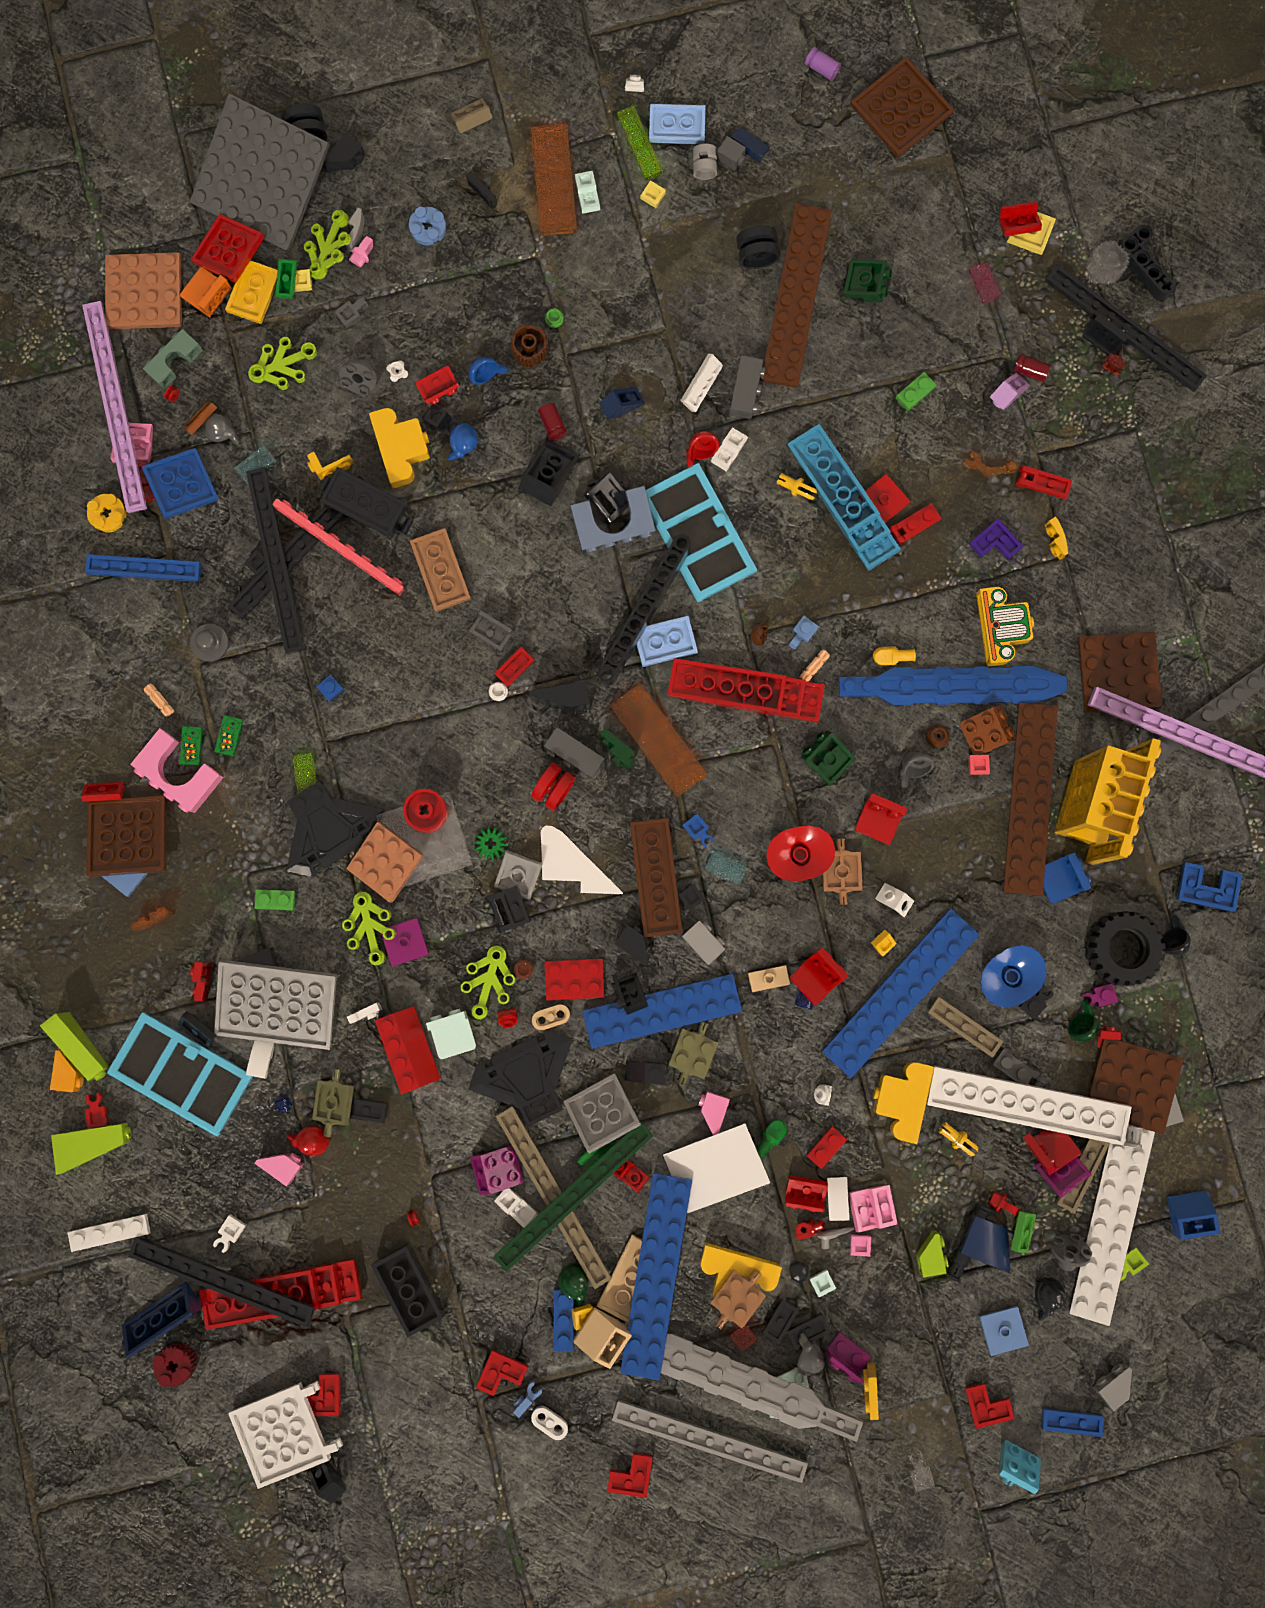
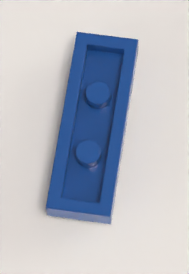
(563, 1322)
(1072, 1422)

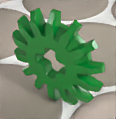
(495, 849)

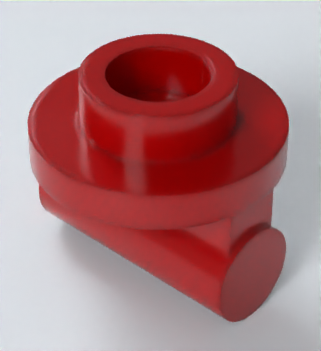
(507, 1018)

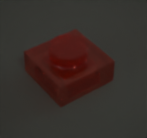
(1114, 364)
(743, 1337)

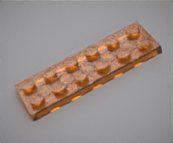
(553, 179)
(658, 740)

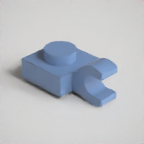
(804, 631)
(523, 1403)

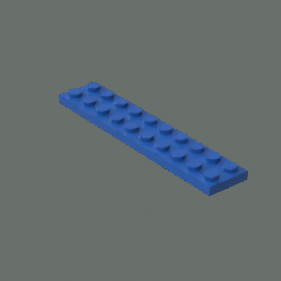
(900, 993)
(656, 1276)

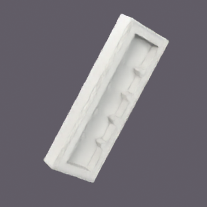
(701, 382)

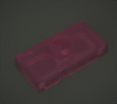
(984, 283)

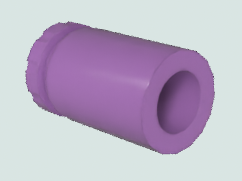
(822, 63)

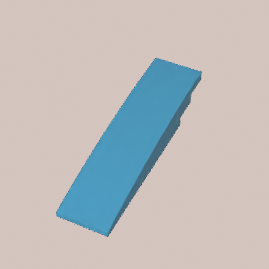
(840, 494)

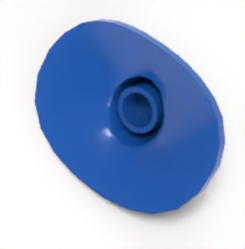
(1013, 976)

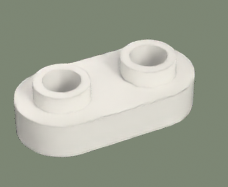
(548, 1424)

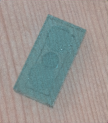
(258, 459)
(726, 868)

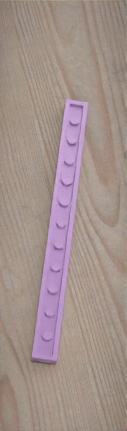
(114, 407)
(1177, 731)

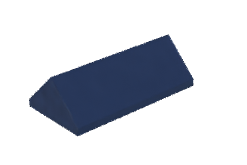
(159, 1318)

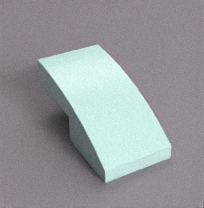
(587, 192)

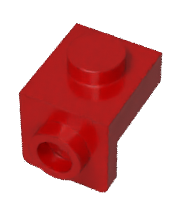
(1107, 1032)

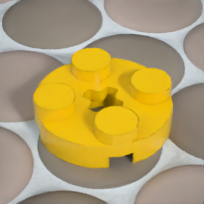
(96, 508)

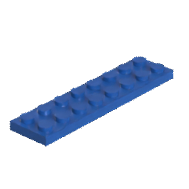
(665, 1011)

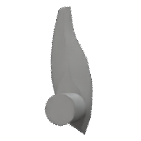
(830, 1234)

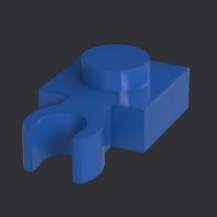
(697, 828)

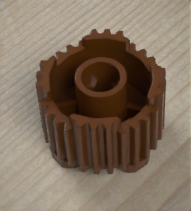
(538, 347)

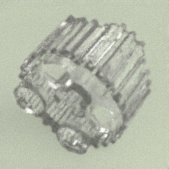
(1107, 263)

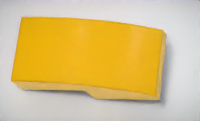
(1059, 544)

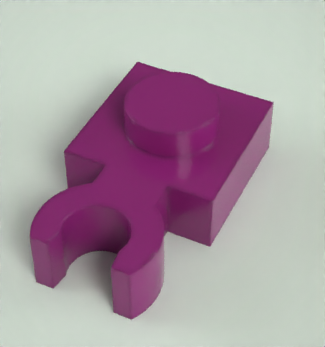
(1102, 995)

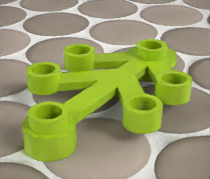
(319, 265)
(279, 363)
(368, 926)
(489, 979)

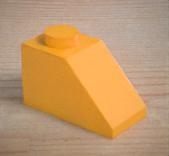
(65, 1075)

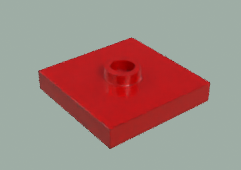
(887, 498)

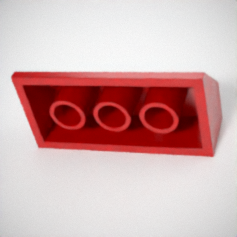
(407, 1050)

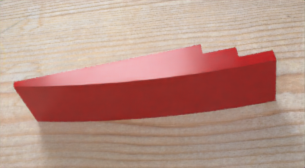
(746, 690)
(317, 1285)

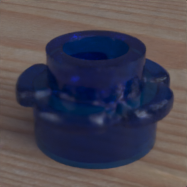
(283, 1105)

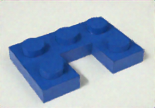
(1222, 898)

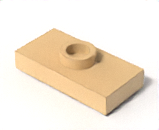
(768, 978)

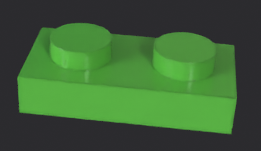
(916, 391)
(275, 900)
(1023, 1232)

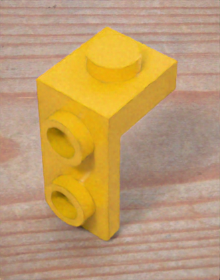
(315, 465)

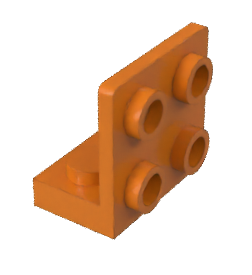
(205, 291)

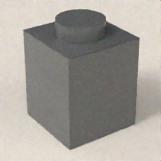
(731, 153)

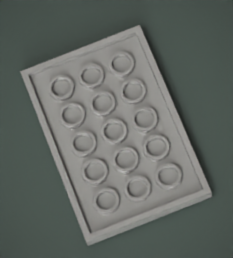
(275, 1004)

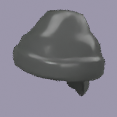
(219, 428)
(915, 766)
(811, 1357)

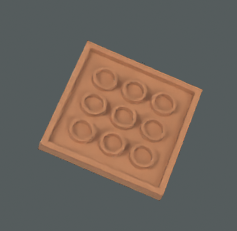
(143, 290)

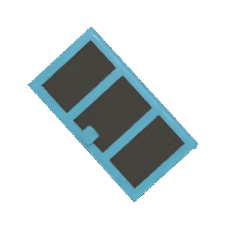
(692, 508)
(180, 1074)

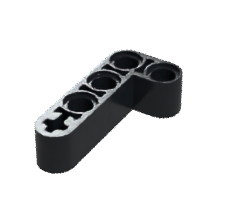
(1149, 264)

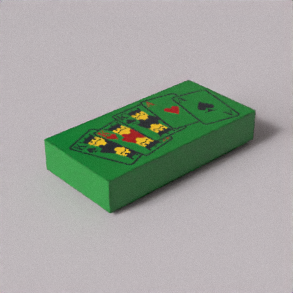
(229, 736)
(191, 745)

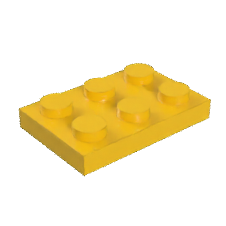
(253, 292)
(870, 1391)

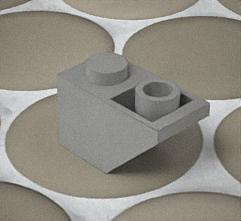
(1115, 1386)

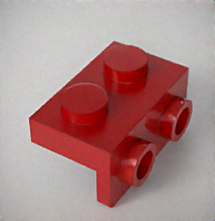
(1019, 219)
(437, 384)
(805, 1193)

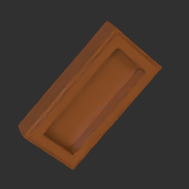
(199, 417)

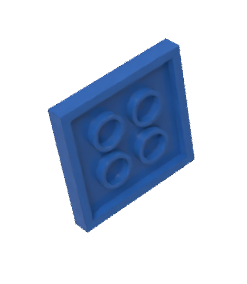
(179, 483)

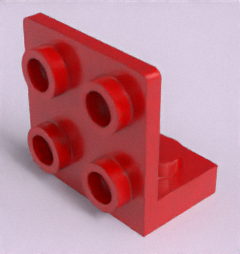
(880, 818)
(1052, 1149)

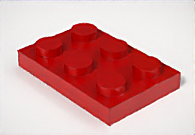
(574, 979)

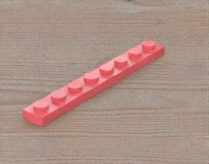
(333, 541)

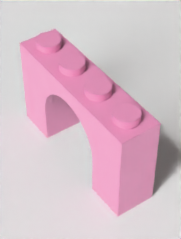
(151, 764)

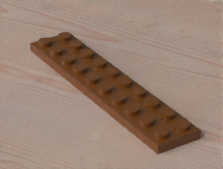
(796, 295)
(1030, 799)

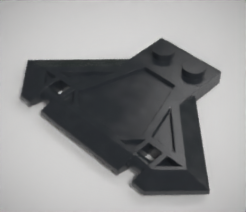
(326, 828)
(526, 1076)

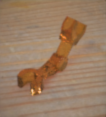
(987, 471)

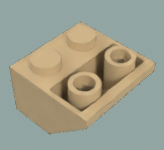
(602, 1337)

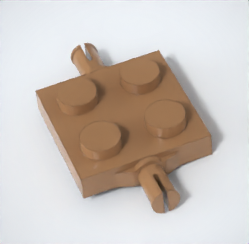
(844, 873)
(738, 1299)

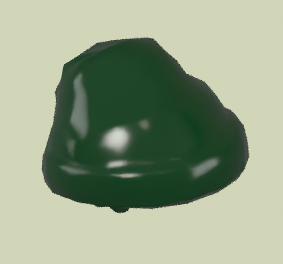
(1084, 1025)
(573, 1283)

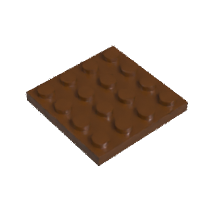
(902, 107)
(1122, 666)
(126, 836)
(1138, 1079)

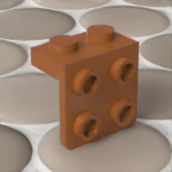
(987, 730)

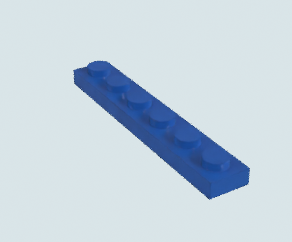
(143, 568)

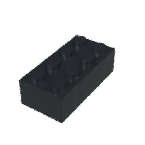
(408, 1289)

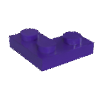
(996, 536)

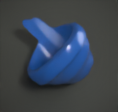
(483, 369)
(462, 440)

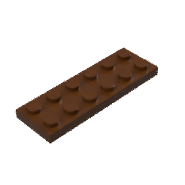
(656, 877)

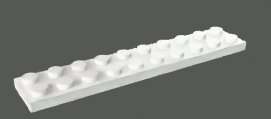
(1029, 1105)
(1111, 1230)

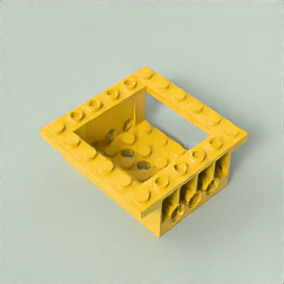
(1108, 799)

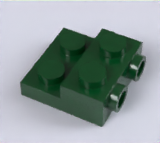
(867, 280)
(620, 752)
(827, 757)

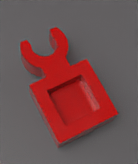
(96, 1115)

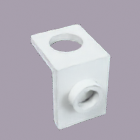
(894, 899)

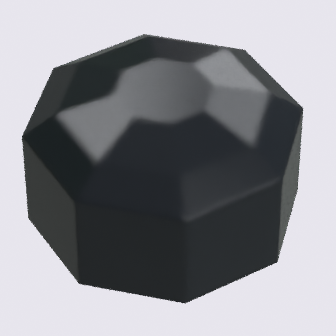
(798, 1272)

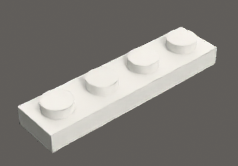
(109, 1232)

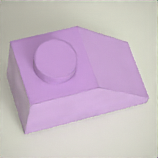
(1009, 391)

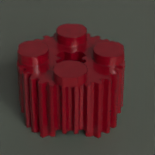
(167, 1372)

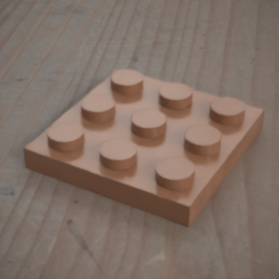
(385, 862)

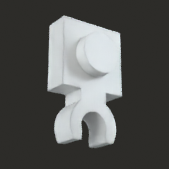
(369, 1012)
(230, 1231)

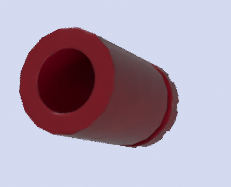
(1032, 367)
(552, 421)

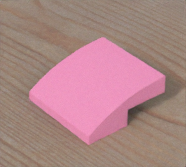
(142, 440)
(872, 1208)

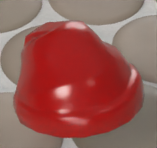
(701, 446)
(310, 1140)

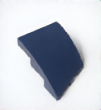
(987, 1243)

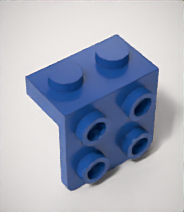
(1065, 878)

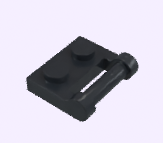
(613, 494)
(514, 908)

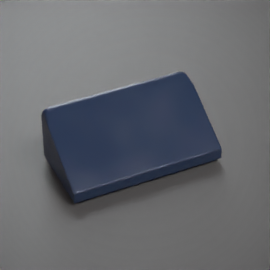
(754, 147)

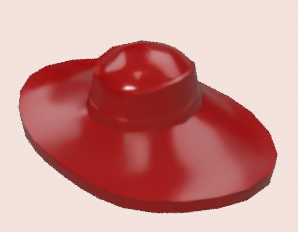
(800, 853)

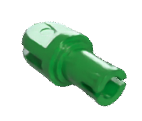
(772, 1136)

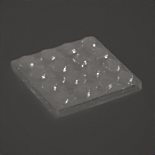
(442, 850)

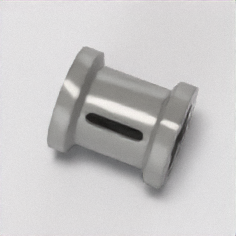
(1134, 1137)

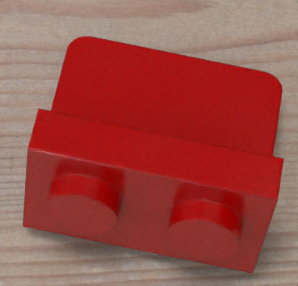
(818, 976)

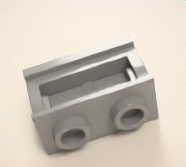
(704, 942)

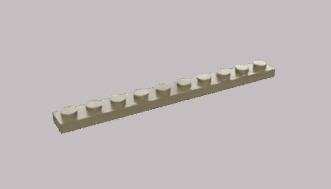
(549, 1191)

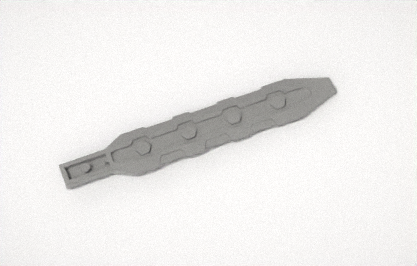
(754, 1388)

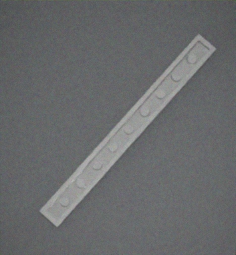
(710, 1441)

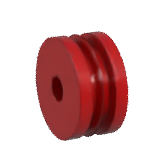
(171, 393)
(413, 1217)

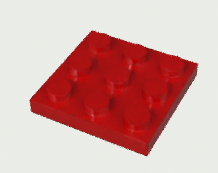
(227, 248)

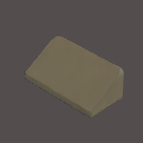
(471, 115)

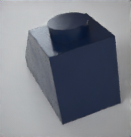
(621, 402)

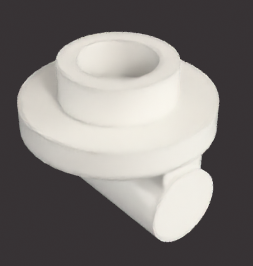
(634, 84)
(823, 1094)

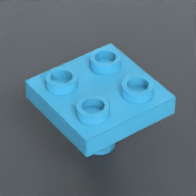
(1019, 1467)

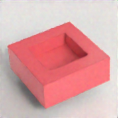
(979, 765)

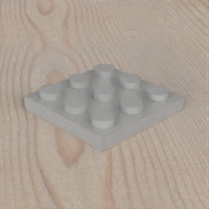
(601, 1113)

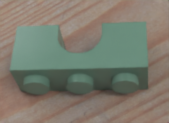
(179, 347)

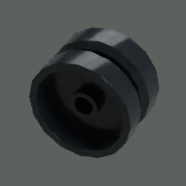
(306, 117)
(758, 247)

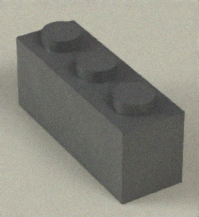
(747, 387)
(573, 754)

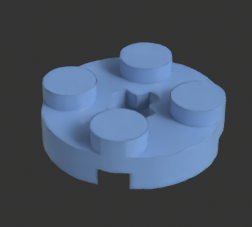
(427, 215)

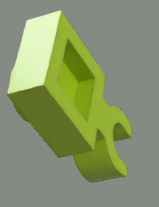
(1133, 1262)

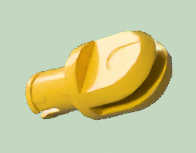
(795, 486)
(891, 655)
(957, 1138)

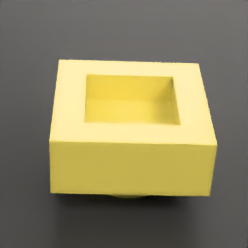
(653, 194)
(303, 280)

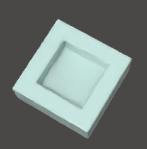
(822, 1283)

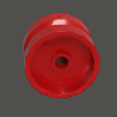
(551, 785)
(414, 808)

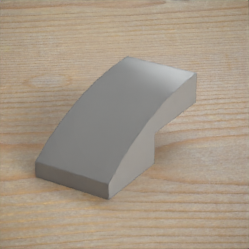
(357, 226)

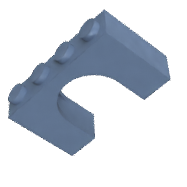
(639, 523)

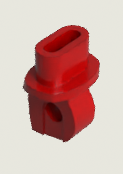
(999, 1201)
(812, 1228)

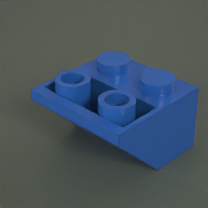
(1192, 1215)

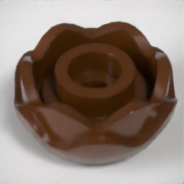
(758, 634)
(933, 740)

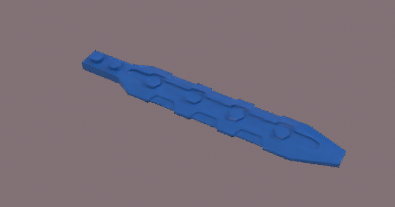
(957, 685)

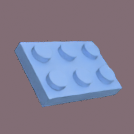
(677, 124)
(666, 641)

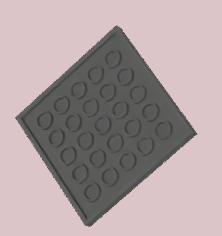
(259, 171)

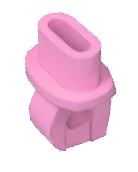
(361, 253)

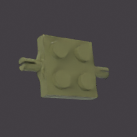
(693, 1053)
(332, 1102)

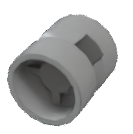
(704, 161)

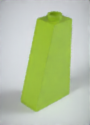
(75, 1045)
(83, 1145)

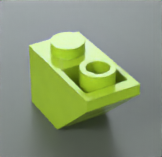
(930, 1256)

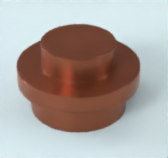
(523, 969)

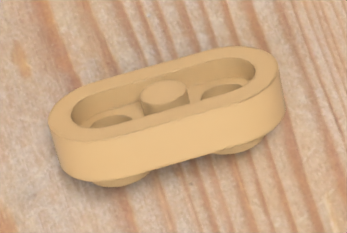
(551, 1017)

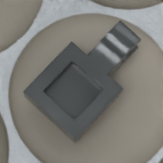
(349, 313)

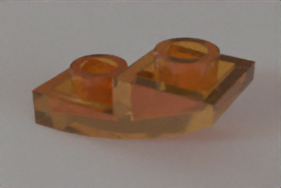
(159, 916)

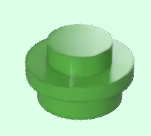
(554, 318)

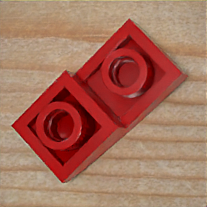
(632, 1175)

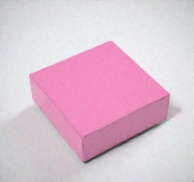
(860, 1245)

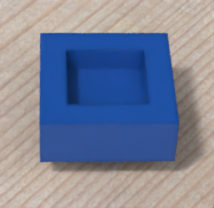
(330, 688)

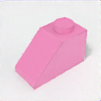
(713, 1109)
(282, 1166)

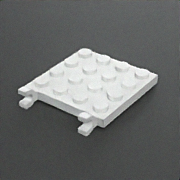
(281, 1434)

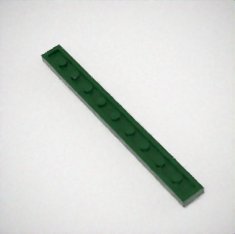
(572, 1196)

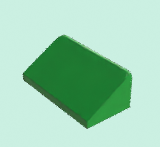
(286, 279)
(587, 1160)

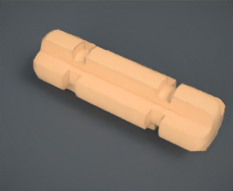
(815, 665)
(159, 700)

